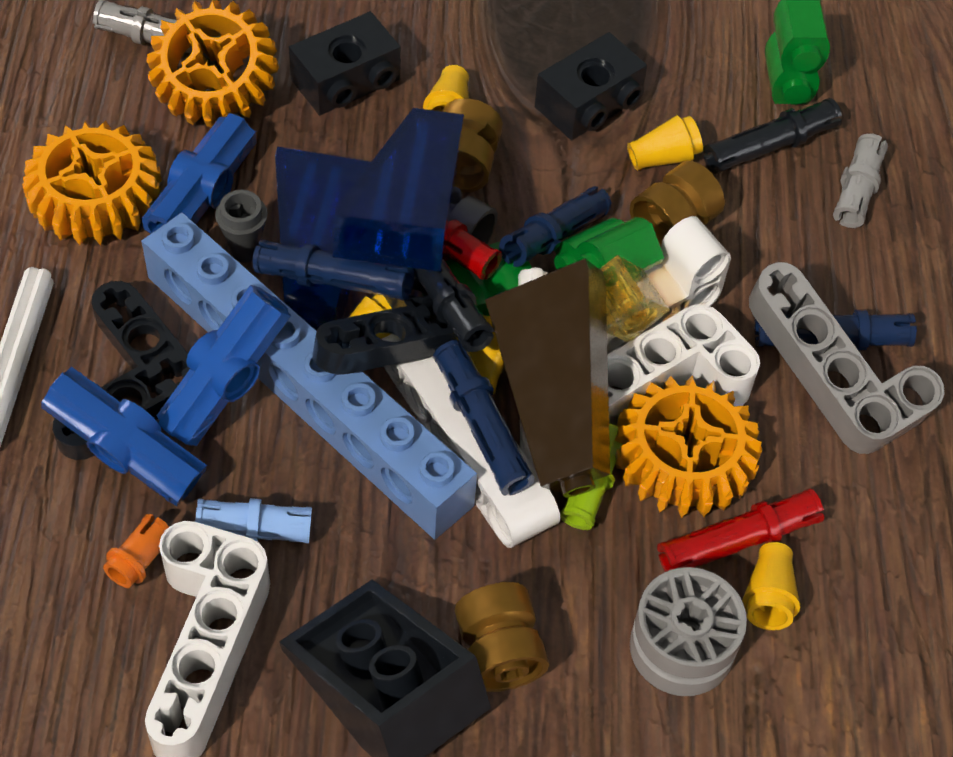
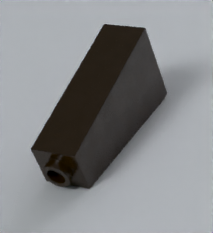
(558, 372)

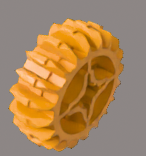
(238, 40)
(91, 182)
(716, 436)

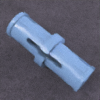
(256, 519)

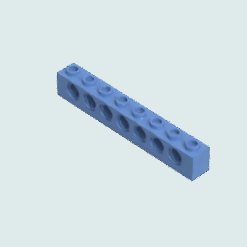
(343, 409)

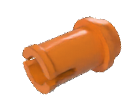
(128, 562)

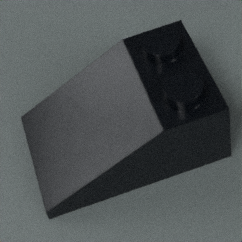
(388, 673)

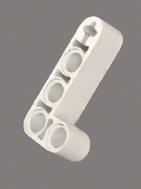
(690, 272)
(681, 355)
(198, 645)

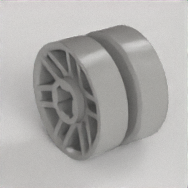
(687, 631)

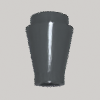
(242, 222)

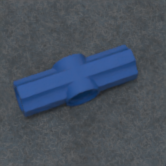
(202, 176)
(223, 365)
(123, 436)

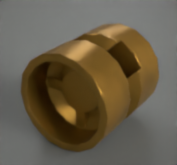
(478, 142)
(683, 193)
(499, 629)

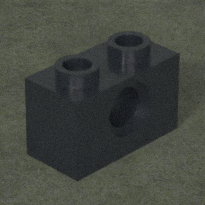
(345, 63)
(590, 86)

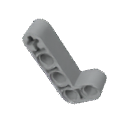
(837, 353)

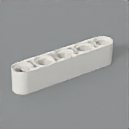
(511, 517)

